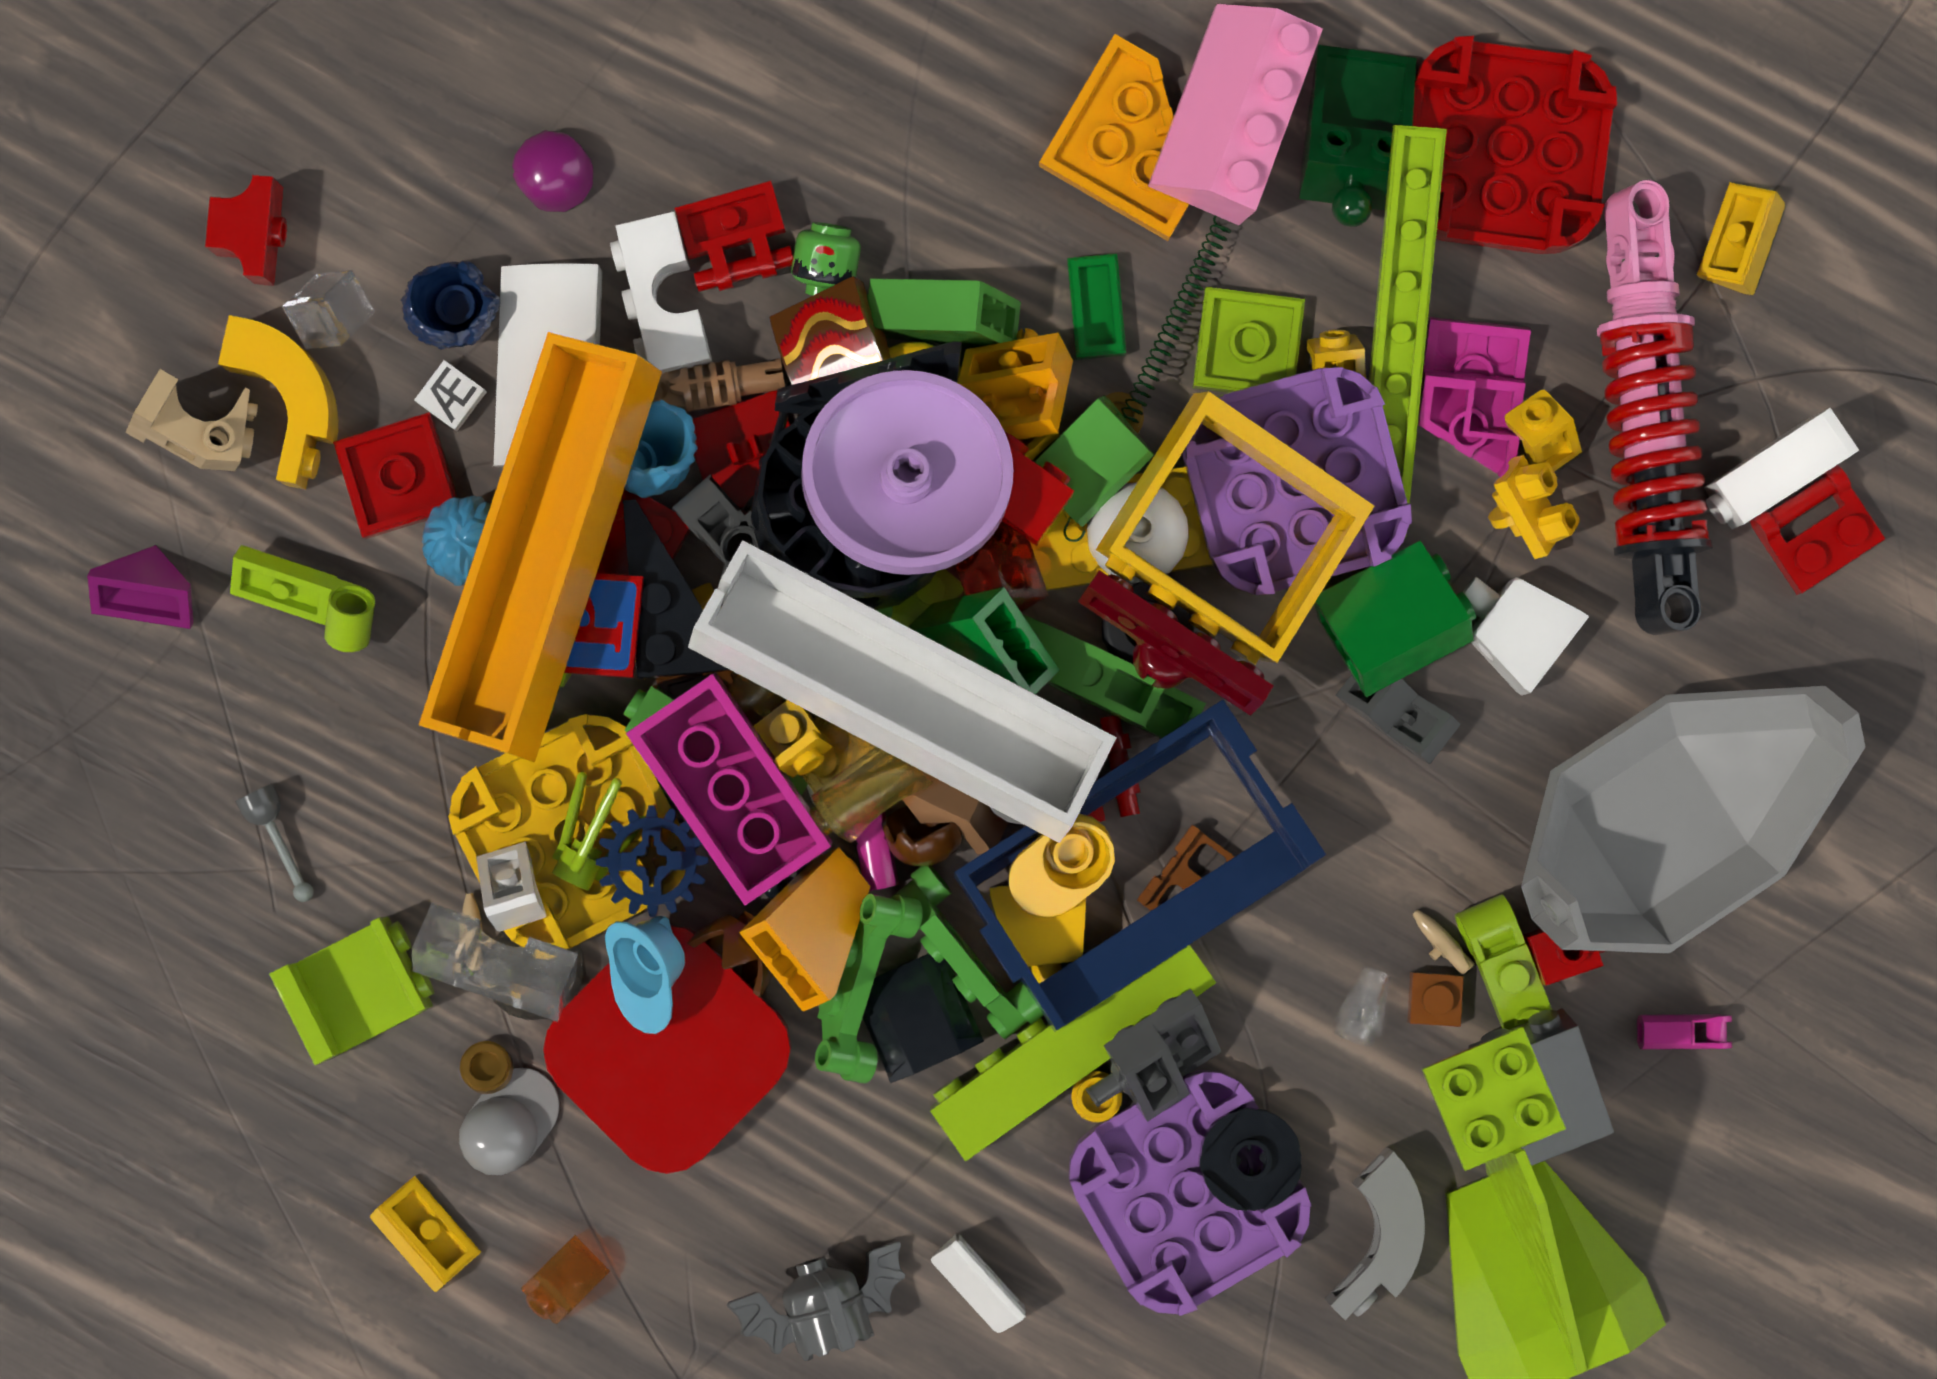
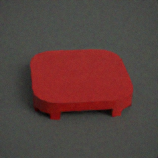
(1519, 143)
(674, 1090)

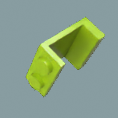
(353, 989)

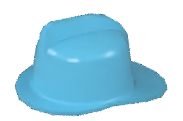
(643, 968)

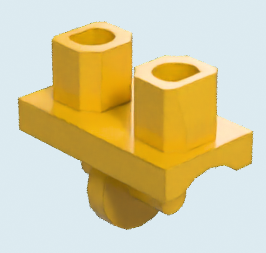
(1527, 510)

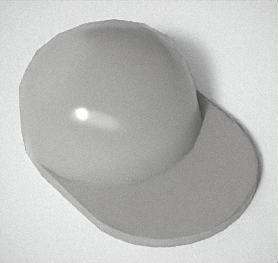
(509, 1124)

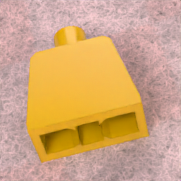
(1040, 939)

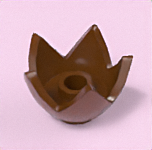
(727, 941)

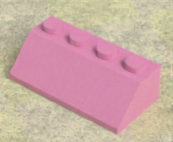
(1235, 109)

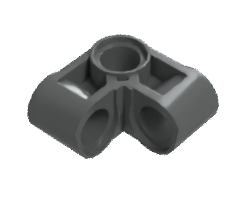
(715, 517)

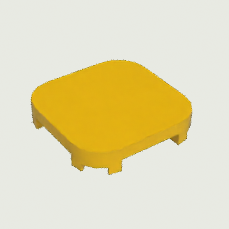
(529, 801)

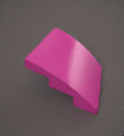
(1470, 384)

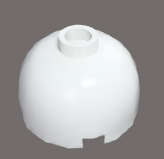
(1157, 537)

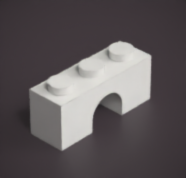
(649, 254)

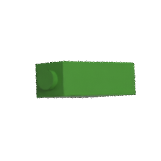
(943, 311)

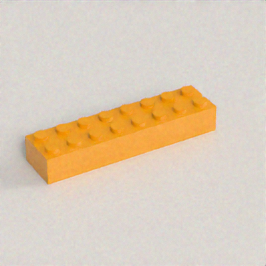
(541, 546)

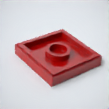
(395, 474)

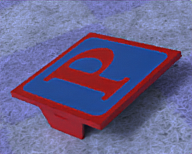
(608, 628)

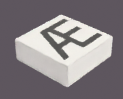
(450, 395)

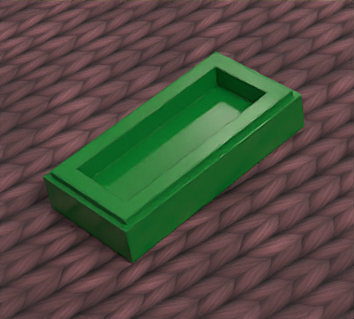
(1096, 306)

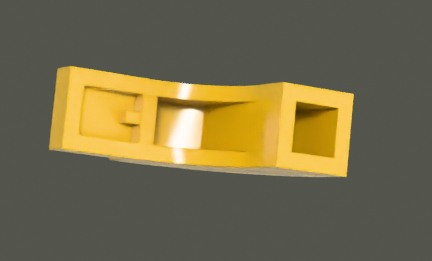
(310, 402)

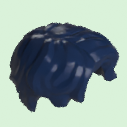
(449, 305)

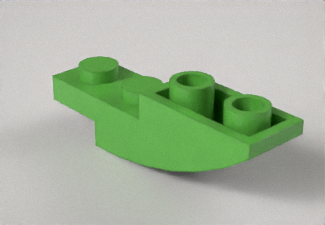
(1114, 684)

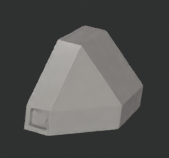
(1684, 814)

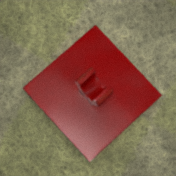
(733, 443)

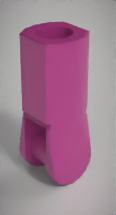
(875, 856)
(1678, 1031)

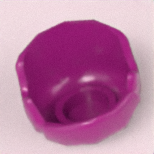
(553, 171)

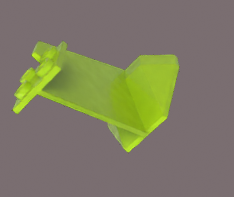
(1530, 1266)

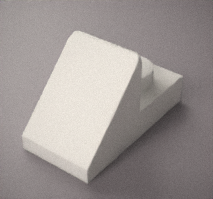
(509, 887)

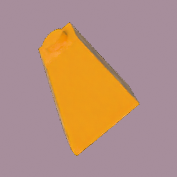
(811, 928)

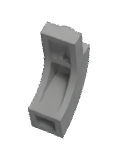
(1396, 1236)

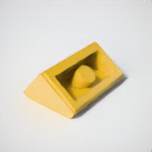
(1742, 237)
(424, 1234)

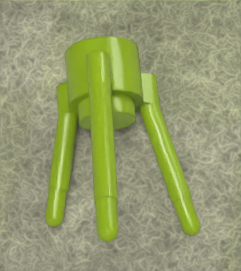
(578, 862)

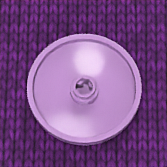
(907, 472)

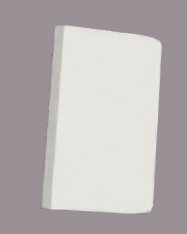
(978, 1284)

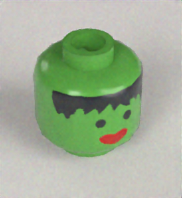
(824, 256)

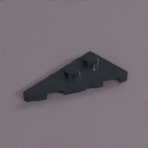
(937, 360)

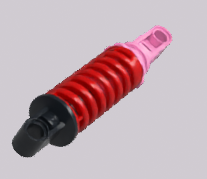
(1644, 360)

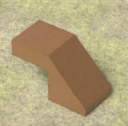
(947, 804)

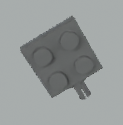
(1157, 1055)

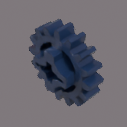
(629, 861)

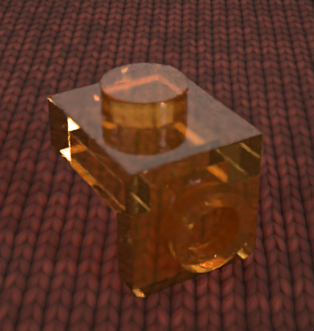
(564, 1281)

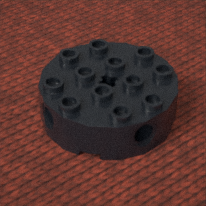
(791, 535)

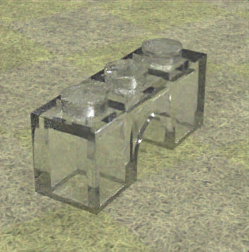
(462, 955)

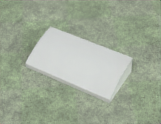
(535, 302)

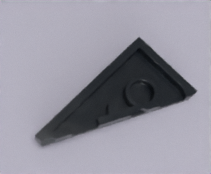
(667, 605)

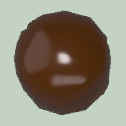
(920, 842)

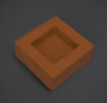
(1435, 999)

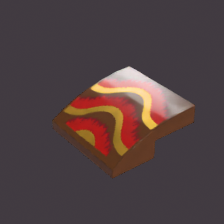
(828, 333)

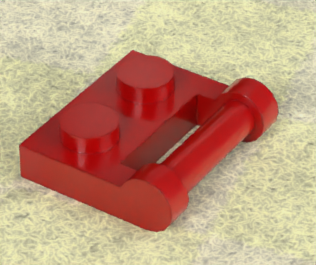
(1825, 544)

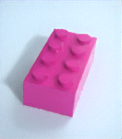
(729, 788)

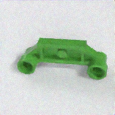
(1007, 1009)
(844, 1012)

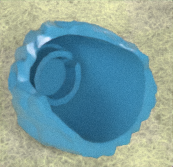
(663, 451)
(453, 536)

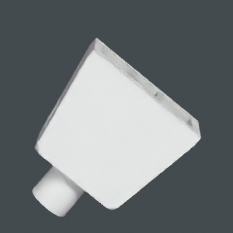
(1521, 630)

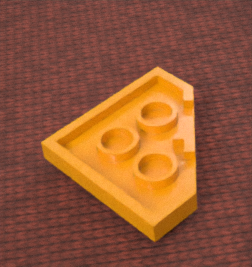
(1116, 138)

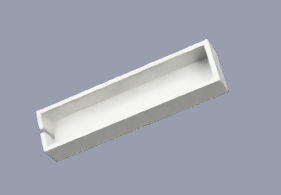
(901, 692)

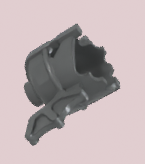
(823, 1305)

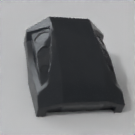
(918, 1017)

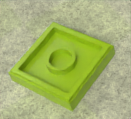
(1246, 339)

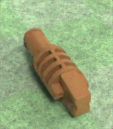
(717, 384)

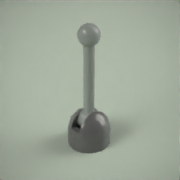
(262, 809)

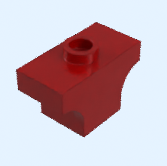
(249, 228)

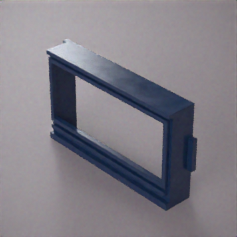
(1178, 920)

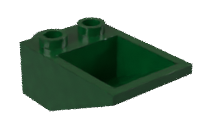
(1351, 128)

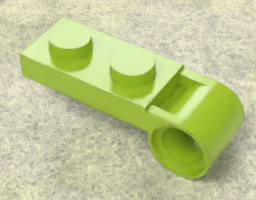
(306, 593)
(1503, 960)

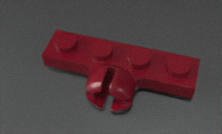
(1171, 650)

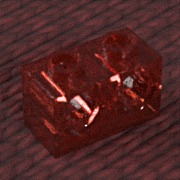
(1007, 563)

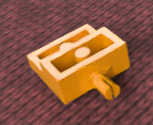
(1021, 381)

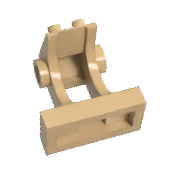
(169, 426)

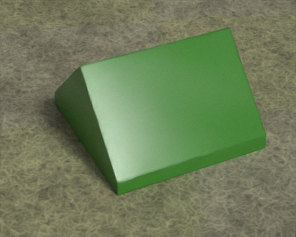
(1099, 457)

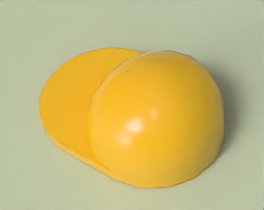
(1057, 876)

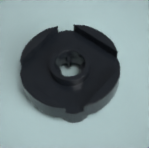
(1279, 1157)

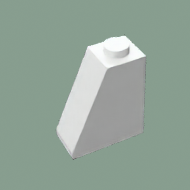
(1779, 469)

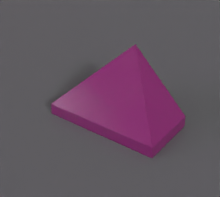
(141, 589)

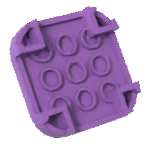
(1266, 528)
(1157, 1214)

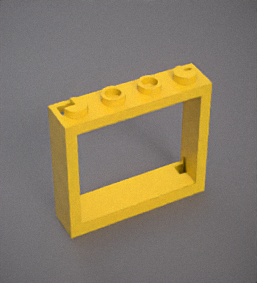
(1347, 506)

